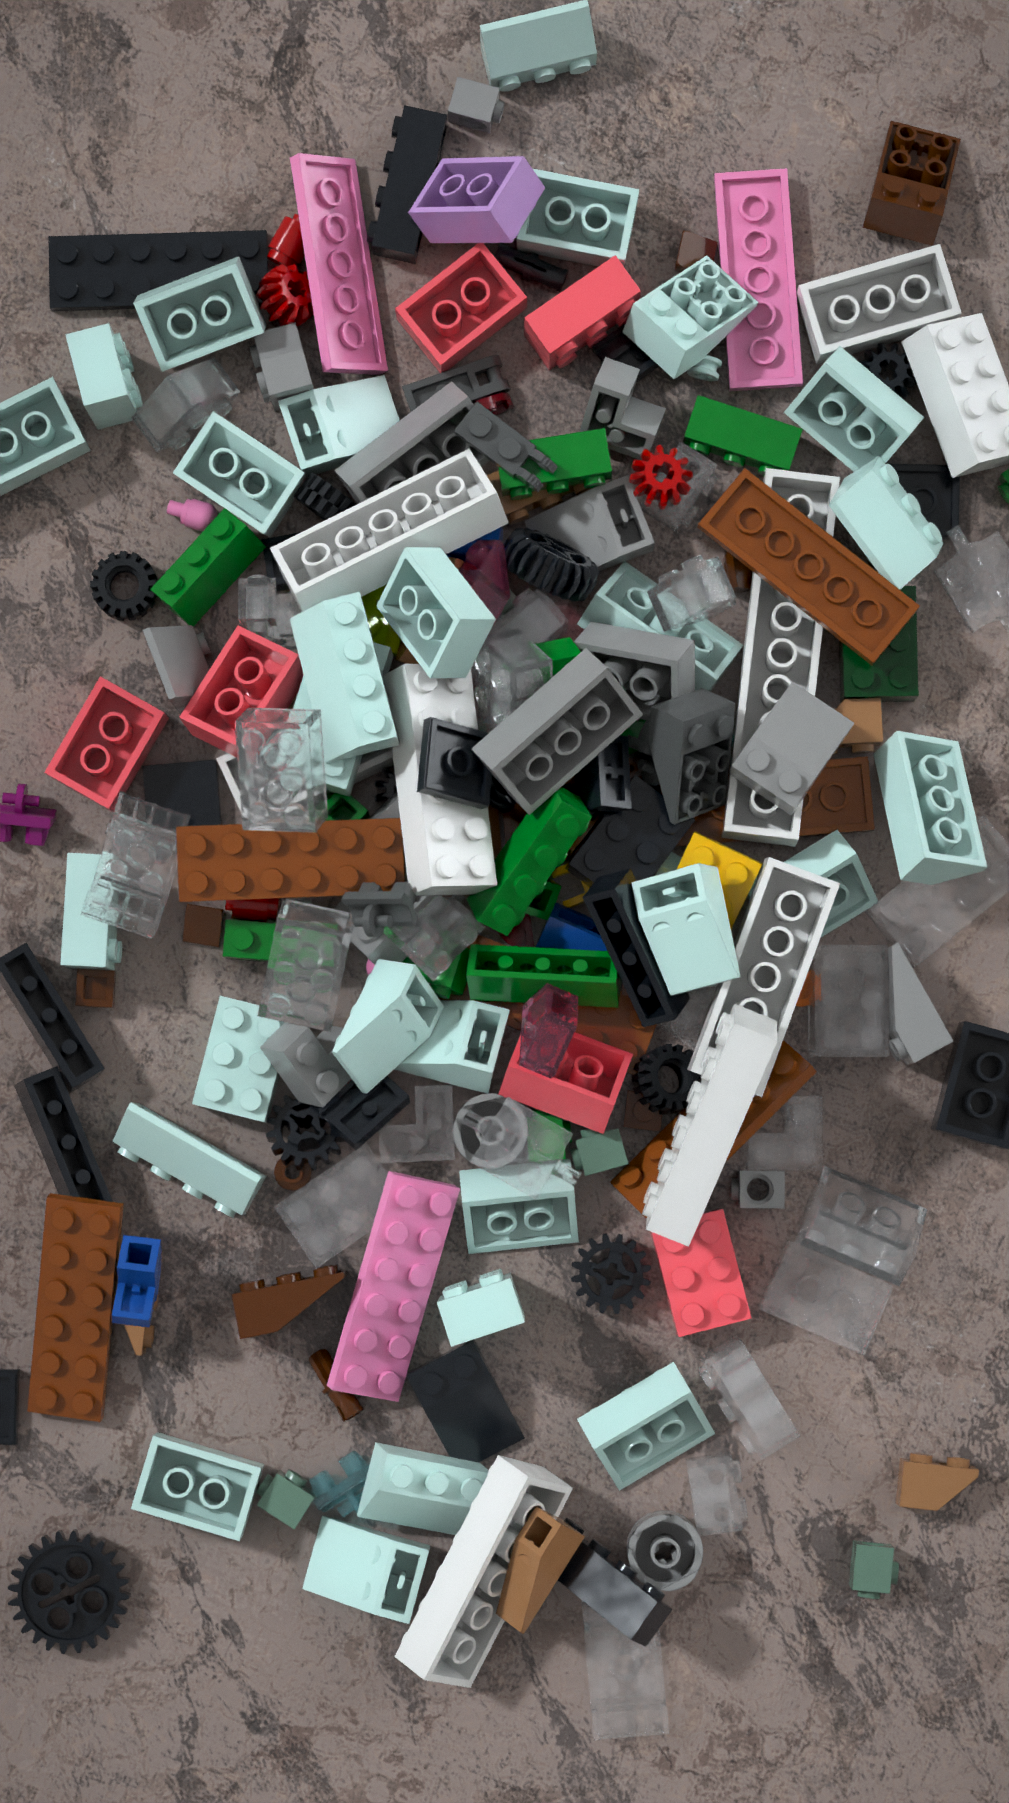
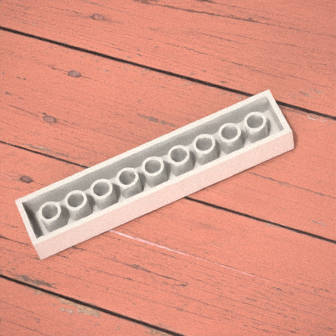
(778, 648)

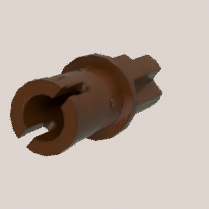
(344, 1402)

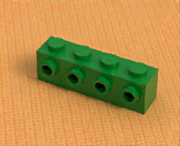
(530, 859)
(520, 972)

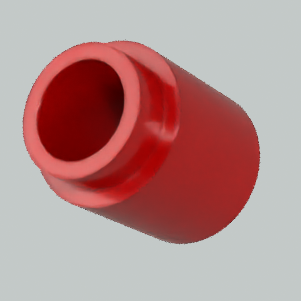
(287, 243)
(253, 909)

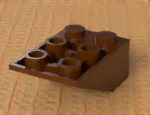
(912, 183)
(271, 1307)

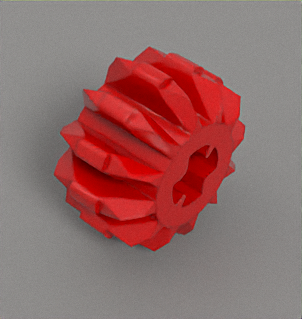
(286, 295)
(672, 485)

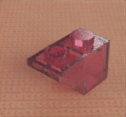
(487, 574)
(547, 1029)

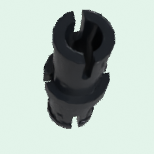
(531, 267)

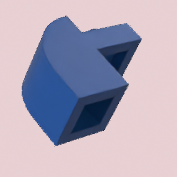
(137, 1280)

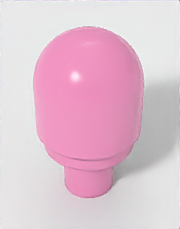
(193, 513)

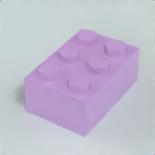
(477, 200)

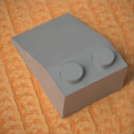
(179, 660)
(791, 748)
(913, 1020)

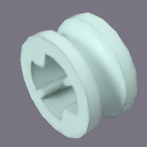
(706, 369)

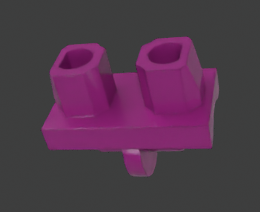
(36, 819)

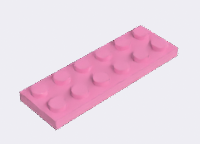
(760, 257)
(338, 264)
(393, 1286)

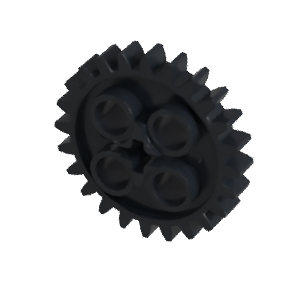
(83, 1621)

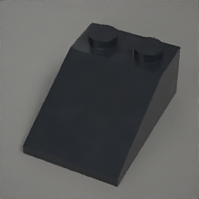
(465, 1404)

